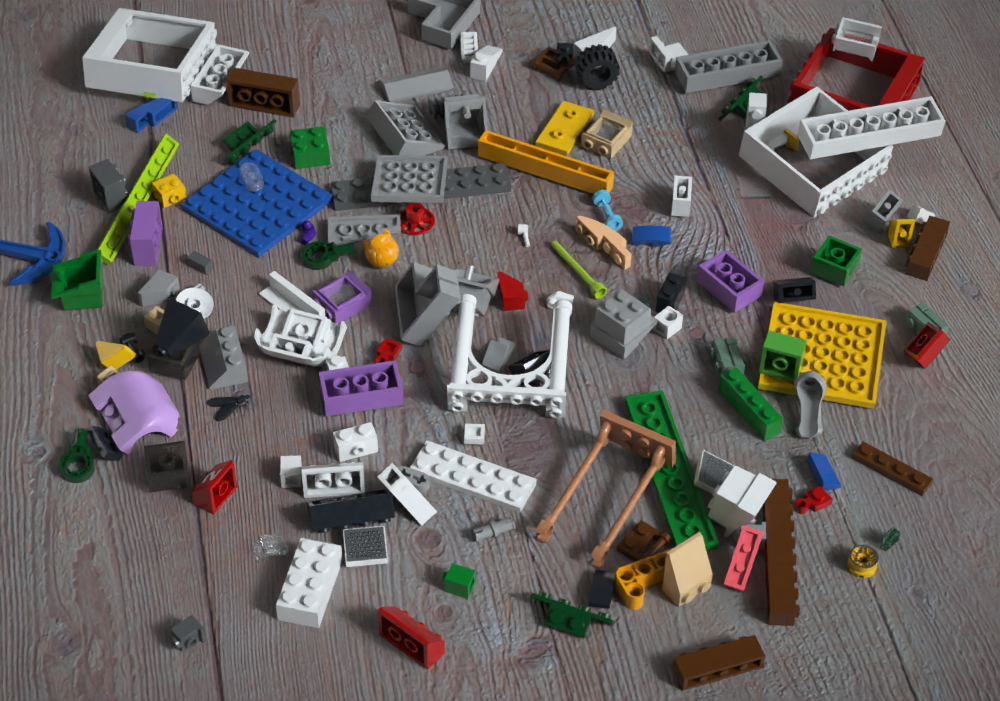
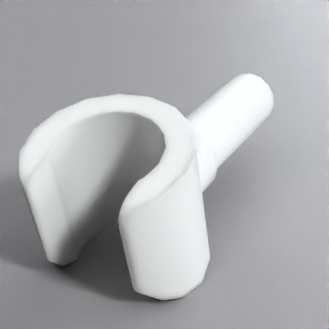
(523, 230)

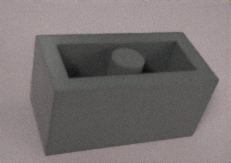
(200, 262)

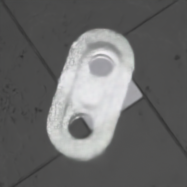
(251, 176)

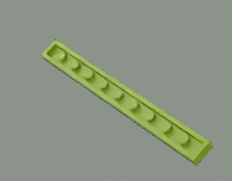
(140, 192)

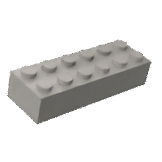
(728, 66)

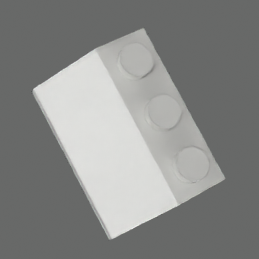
(333, 479)

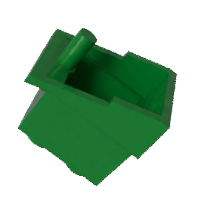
(79, 281)

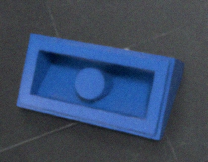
(823, 471)

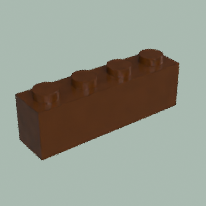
(927, 248)
(718, 662)

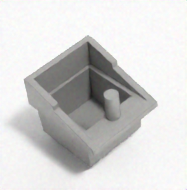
(464, 120)
(477, 285)
(622, 323)

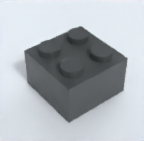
(108, 185)

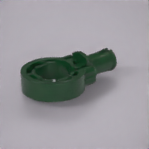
(331, 253)
(79, 452)

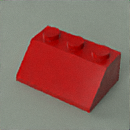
(410, 636)

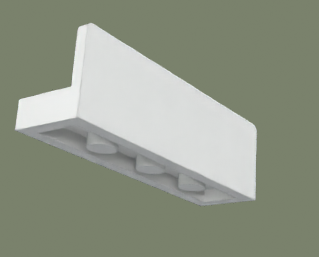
(288, 296)

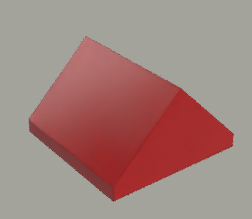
(927, 344)

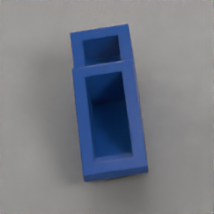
(150, 113)

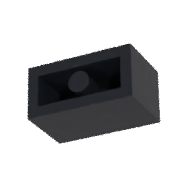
(794, 289)
(671, 292)

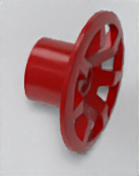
(415, 216)

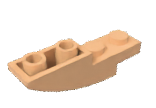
(604, 238)

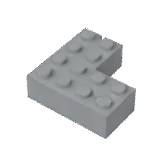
(444, 19)
(424, 300)

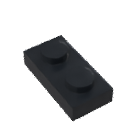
(105, 444)

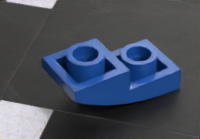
(652, 234)

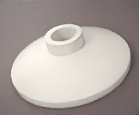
(197, 298)

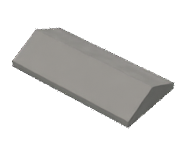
(417, 84)

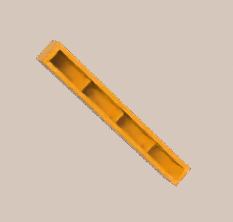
(544, 163)

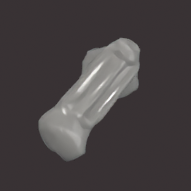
(810, 390)

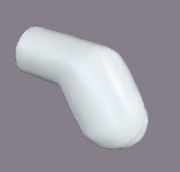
(558, 296)

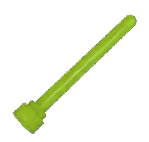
(597, 289)

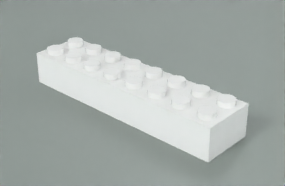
(870, 127)

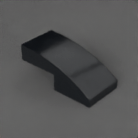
(602, 589)

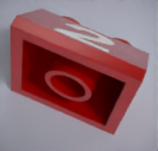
(215, 487)

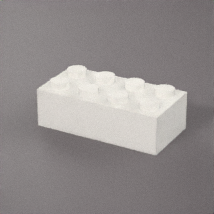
(309, 583)

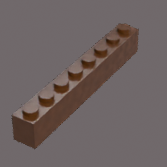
(780, 556)

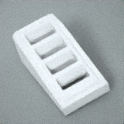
(468, 46)

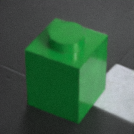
(459, 580)

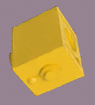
(169, 190)

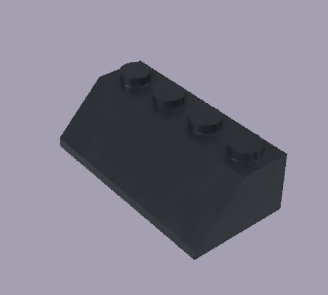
(350, 510)

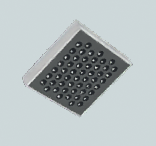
(710, 471)
(365, 546)

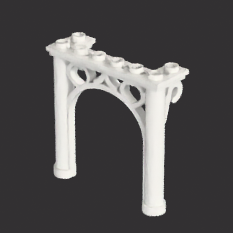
(551, 394)

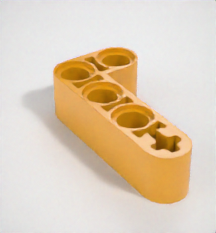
(636, 576)

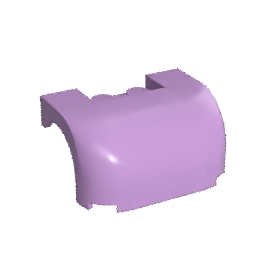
(134, 407)

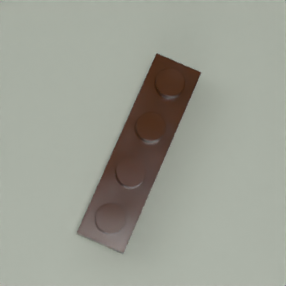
(892, 468)

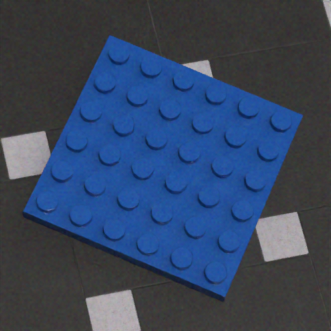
(257, 217)

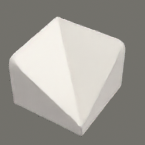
(919, 214)

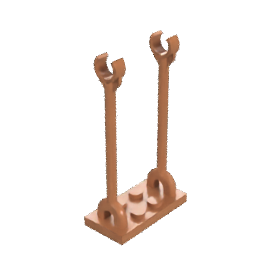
(630, 437)

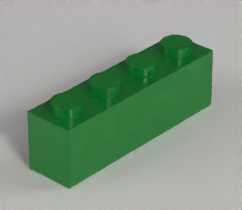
(750, 404)

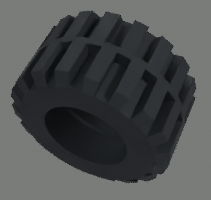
(594, 57)

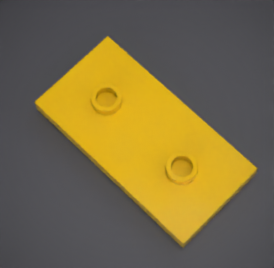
(565, 128)

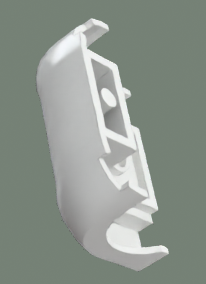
(301, 337)

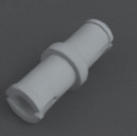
(493, 529)

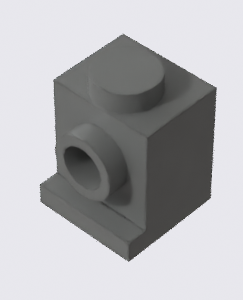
(187, 634)

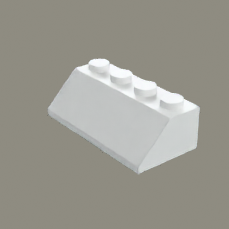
(211, 80)

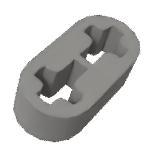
(416, 477)

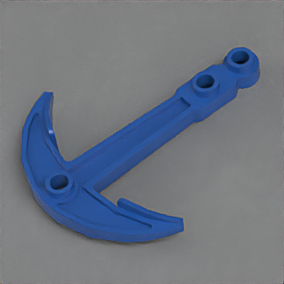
(43, 256)

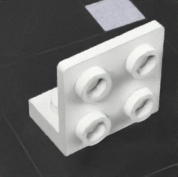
(665, 55)

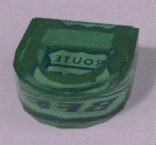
(890, 539)

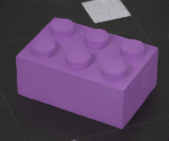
(145, 233)
(730, 281)

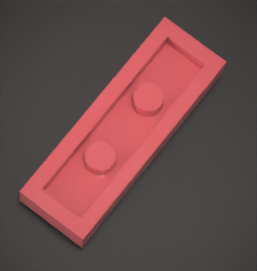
(743, 558)

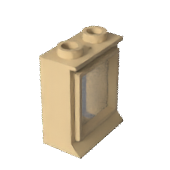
(607, 134)

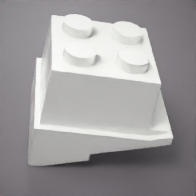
(739, 498)

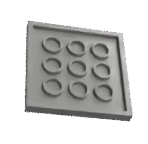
(409, 179)

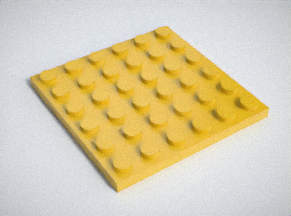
(838, 347)

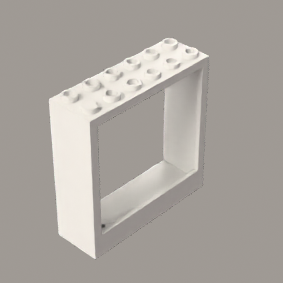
(136, 78)
(768, 134)

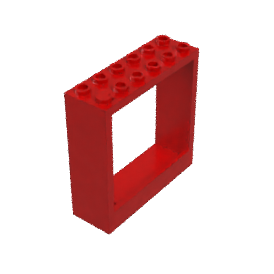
(899, 64)

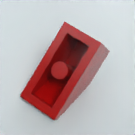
(511, 292)

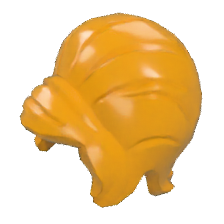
(381, 250)

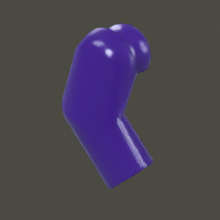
(309, 232)

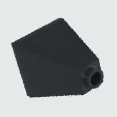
(179, 329)

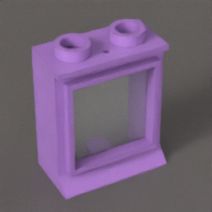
(343, 297)

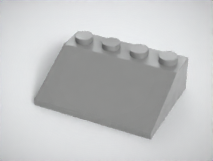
(404, 129)

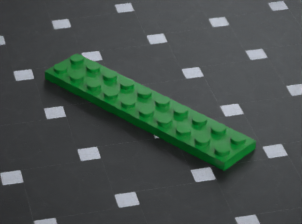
(674, 486)

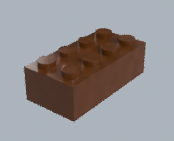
(263, 92)

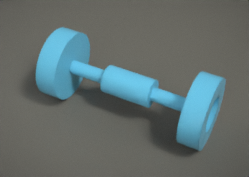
(602, 198)

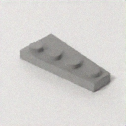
(356, 228)

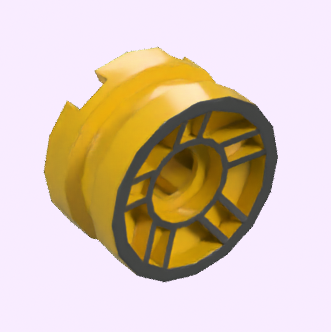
(857, 557)

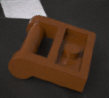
(549, 57)
(639, 539)

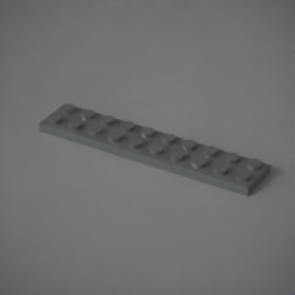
(459, 183)

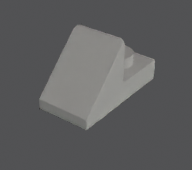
(498, 354)

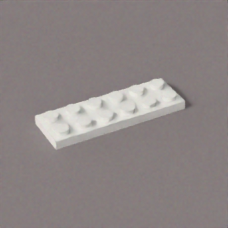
(474, 476)

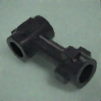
(130, 341)

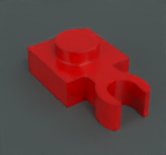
(388, 351)
(815, 499)

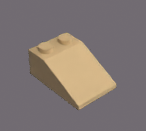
(687, 571)

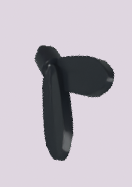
(228, 403)

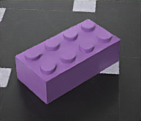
(361, 388)

